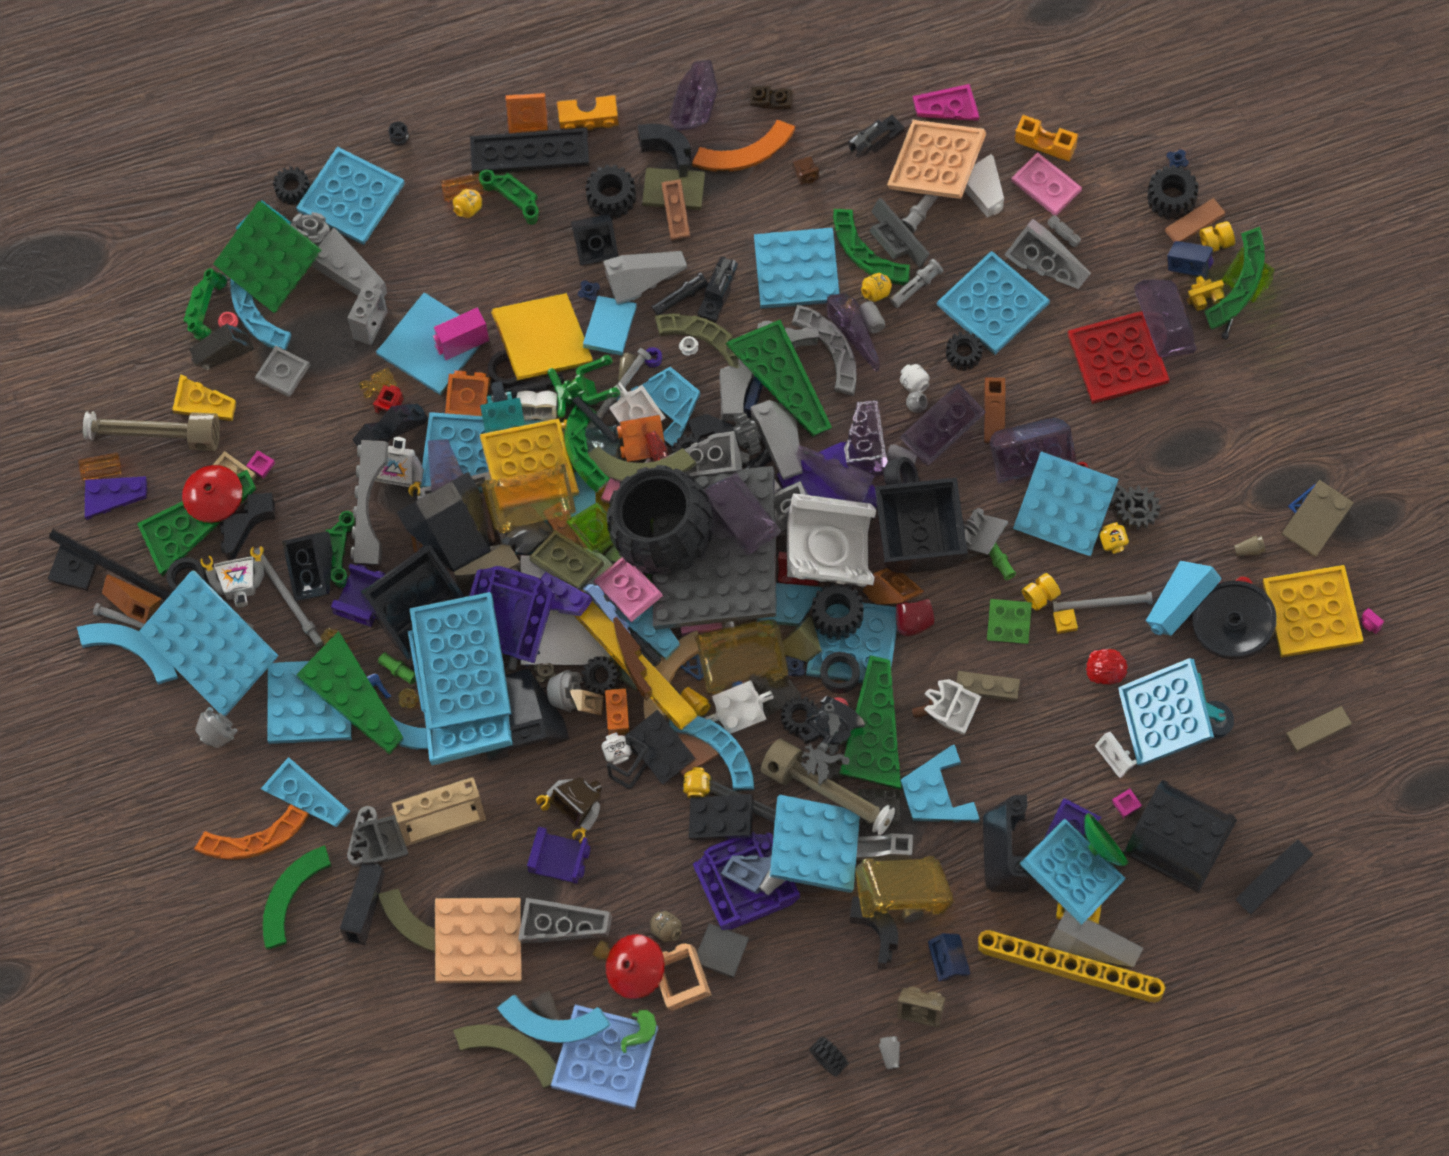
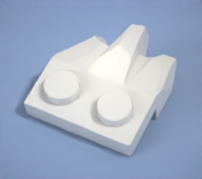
(952, 705)

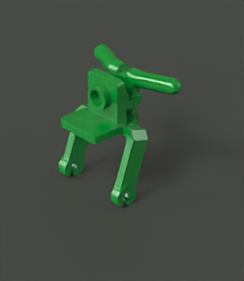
(581, 386)

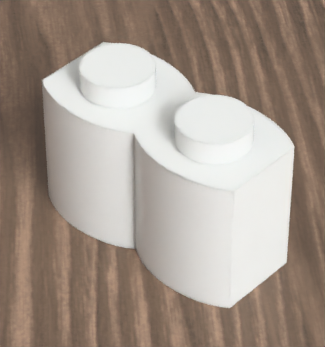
(538, 405)

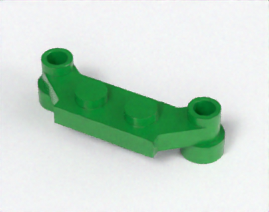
(513, 191)
(199, 302)
(338, 539)

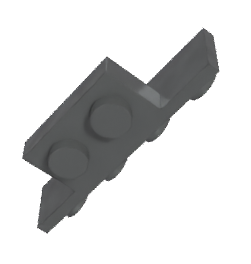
(895, 235)

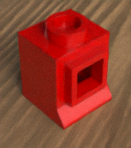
(392, 391)

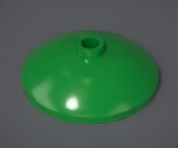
(1102, 842)

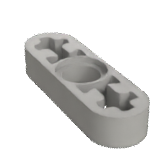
(360, 819)

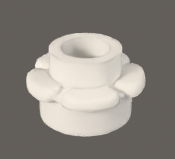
(688, 341)

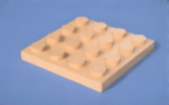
(936, 159)
(477, 940)

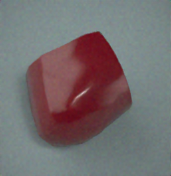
(914, 617)

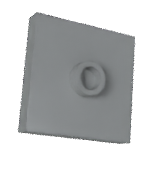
(282, 371)

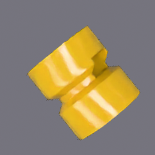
(1218, 237)
(1043, 590)

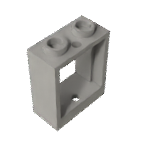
(367, 309)

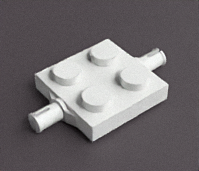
(634, 405)
(739, 707)

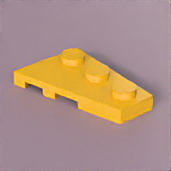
(195, 397)

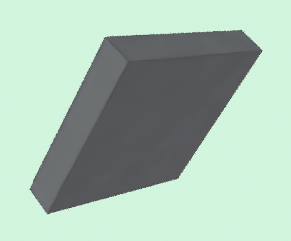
(722, 950)

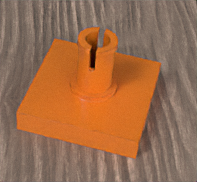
(526, 113)

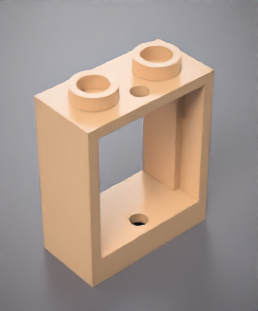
(688, 996)

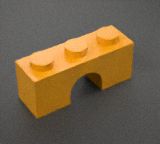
(602, 116)
(1059, 144)

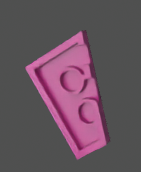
(947, 104)

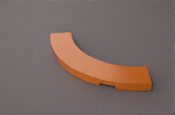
(746, 156)
(253, 844)

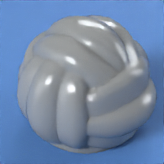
(916, 402)

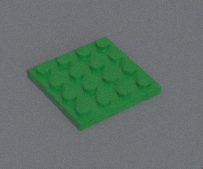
(267, 257)

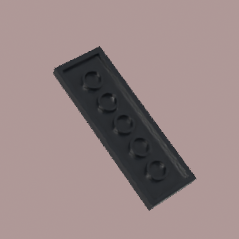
(529, 150)

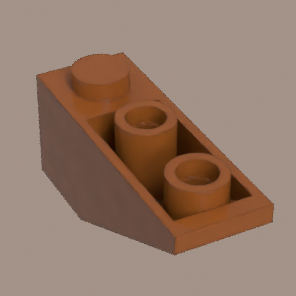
(994, 406)
(130, 599)

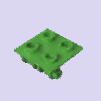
(1009, 621)

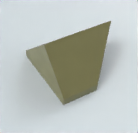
(802, 641)

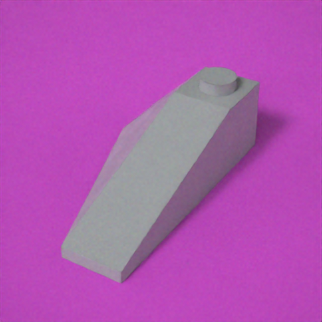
(638, 272)
(1093, 942)

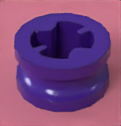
(654, 363)

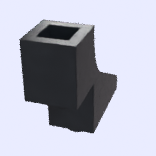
(394, 423)
(238, 526)

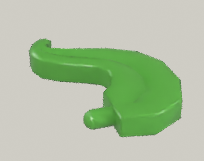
(647, 1030)

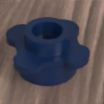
(1182, 159)
(589, 296)
(798, 671)

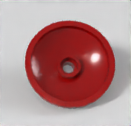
(217, 502)
(645, 967)

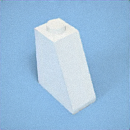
(985, 187)

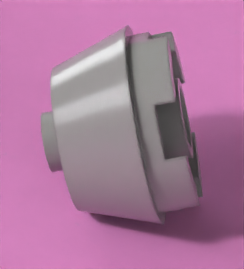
(312, 227)
(559, 689)
(214, 729)

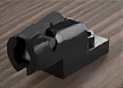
(876, 136)
(718, 289)

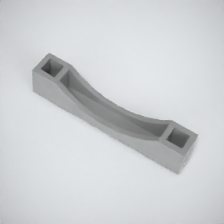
(372, 460)
(885, 847)

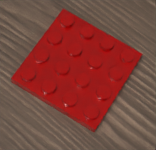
(1117, 357)

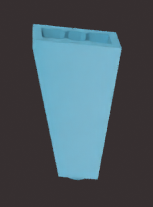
(1181, 596)

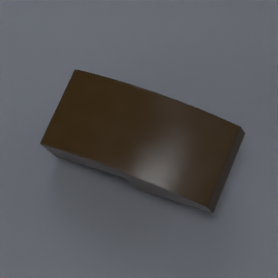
(771, 98)

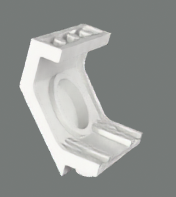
(829, 540)

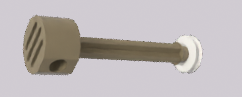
(200, 431)
(784, 763)

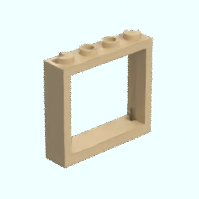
(442, 822)

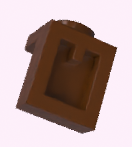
(806, 170)

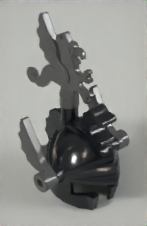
(832, 724)

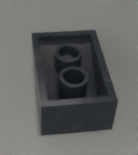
(309, 564)

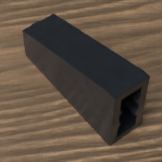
(362, 904)

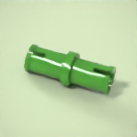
(1001, 562)
(397, 668)

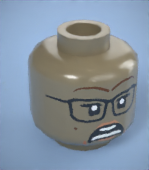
(665, 926)

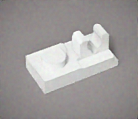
(1114, 754)

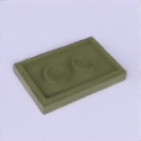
(692, 187)
(566, 560)

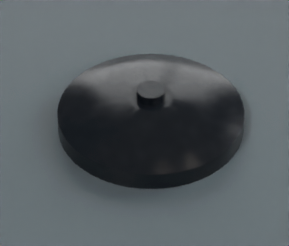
(1235, 620)

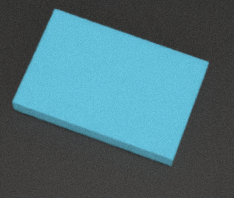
(609, 325)

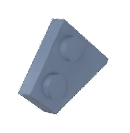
(747, 871)

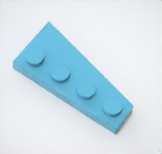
(661, 639)
(302, 791)

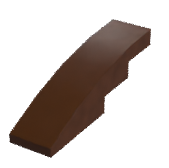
(630, 652)

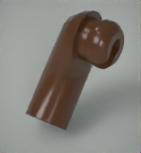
(920, 712)

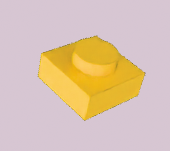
(1065, 621)

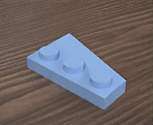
(606, 607)

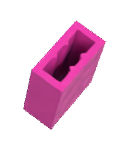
(460, 334)

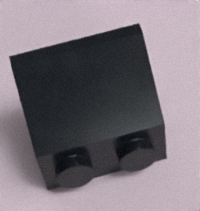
(594, 239)

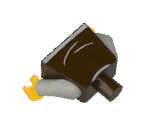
(576, 801)

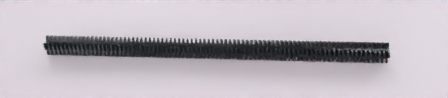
(109, 564)

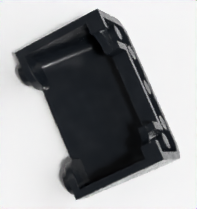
(1002, 869)

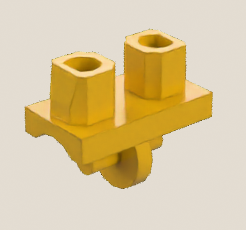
(1204, 290)

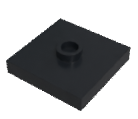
(72, 569)

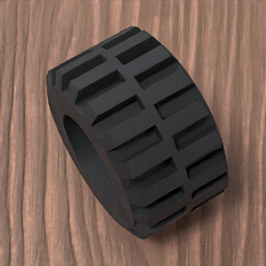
(606, 178)
(1172, 178)
(837, 626)

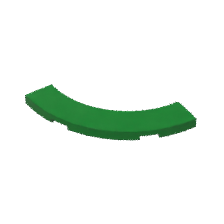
(861, 254)
(1247, 283)
(578, 450)
(284, 891)

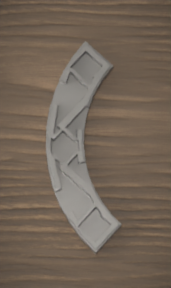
(835, 343)

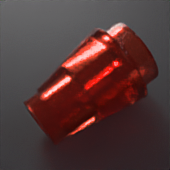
(656, 446)

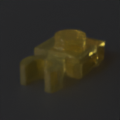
(377, 382)

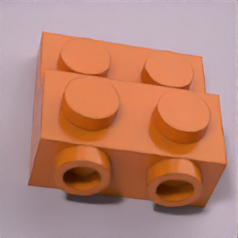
(467, 393)
(634, 438)

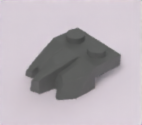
(528, 536)
(380, 840)

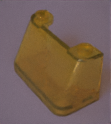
(529, 498)
(739, 652)
(903, 885)

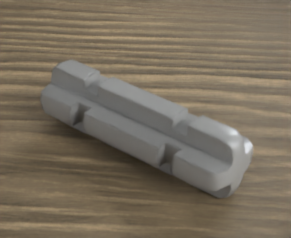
(1064, 231)

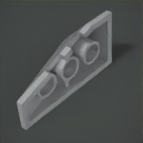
(1046, 255)
(779, 436)
(715, 455)

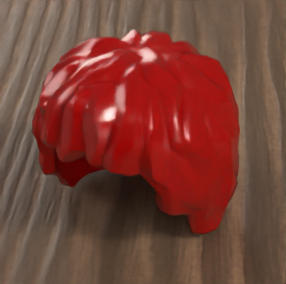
(1106, 667)

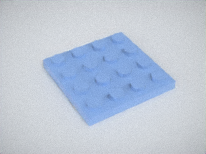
(599, 1067)

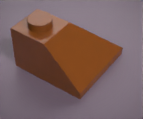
(891, 588)

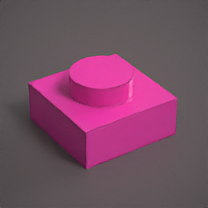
(260, 464)
(1371, 621)
(1126, 803)

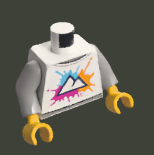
(402, 467)
(236, 577)

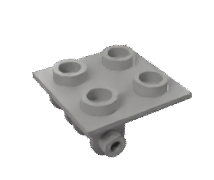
(982, 531)

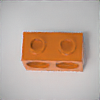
(617, 711)

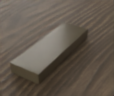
(1318, 729)

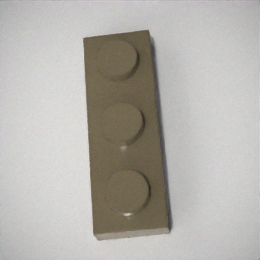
(989, 685)

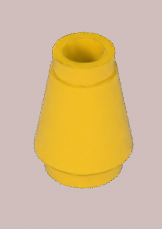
(696, 701)

